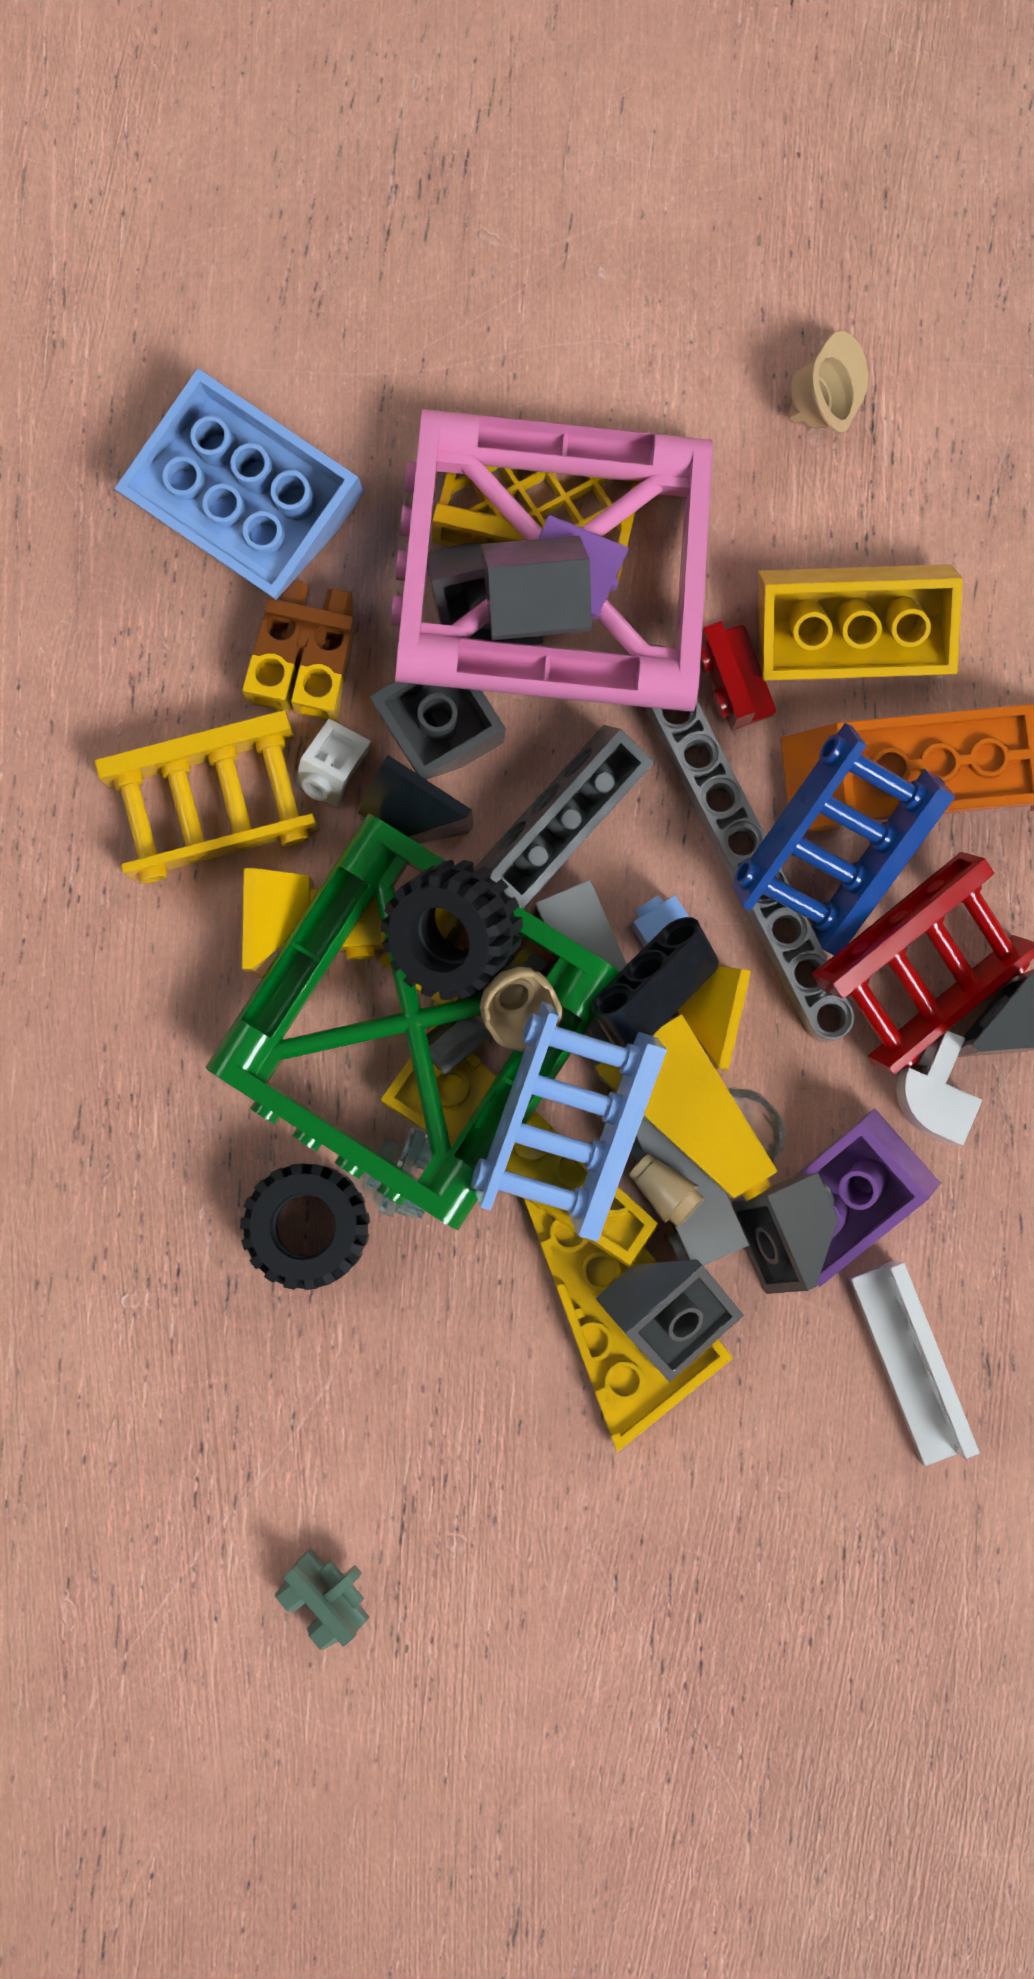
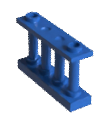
(863, 881)

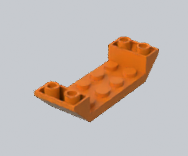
(976, 753)

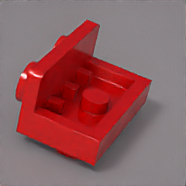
(736, 675)

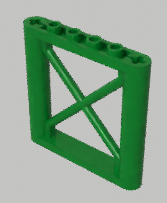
(257, 1046)

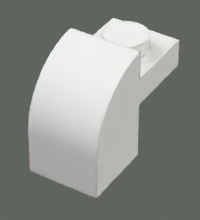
(932, 1103)

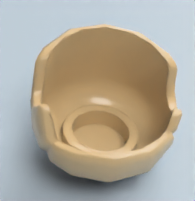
(511, 1000)

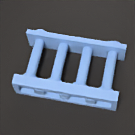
(602, 1158)

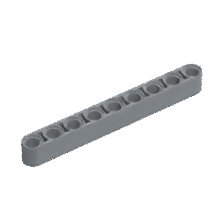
(741, 819)

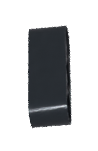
(655, 982)

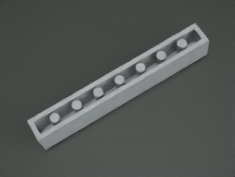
(713, 1227)

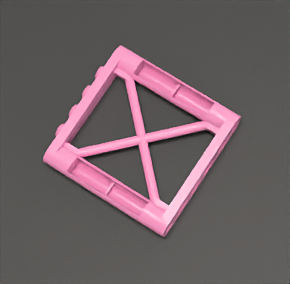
(450, 659)

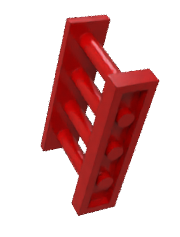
(887, 943)

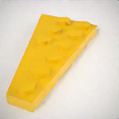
(623, 1378)

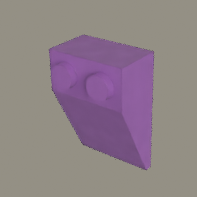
(873, 1187)

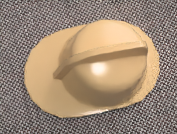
(830, 385)

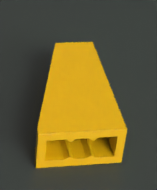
(700, 1115)

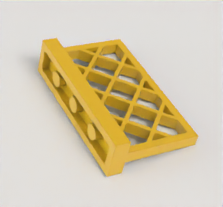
(460, 525)

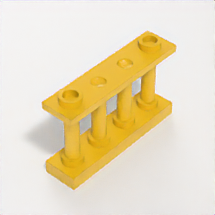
(173, 761)

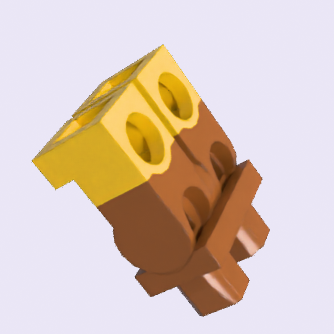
(305, 635)

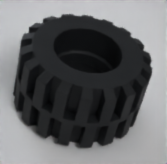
(424, 952)
(262, 1235)

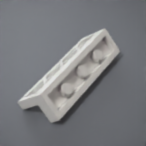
(913, 1363)

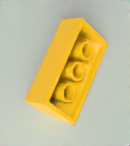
(859, 621)

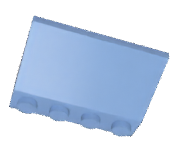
(240, 485)

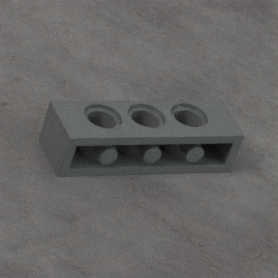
(566, 813)

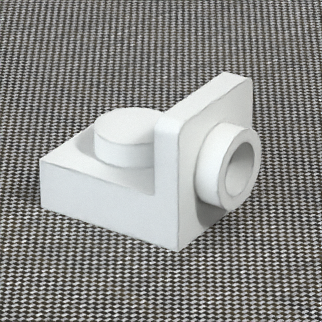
(331, 762)

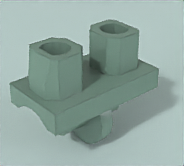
(329, 1597)

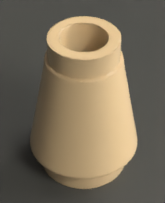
(667, 1191)

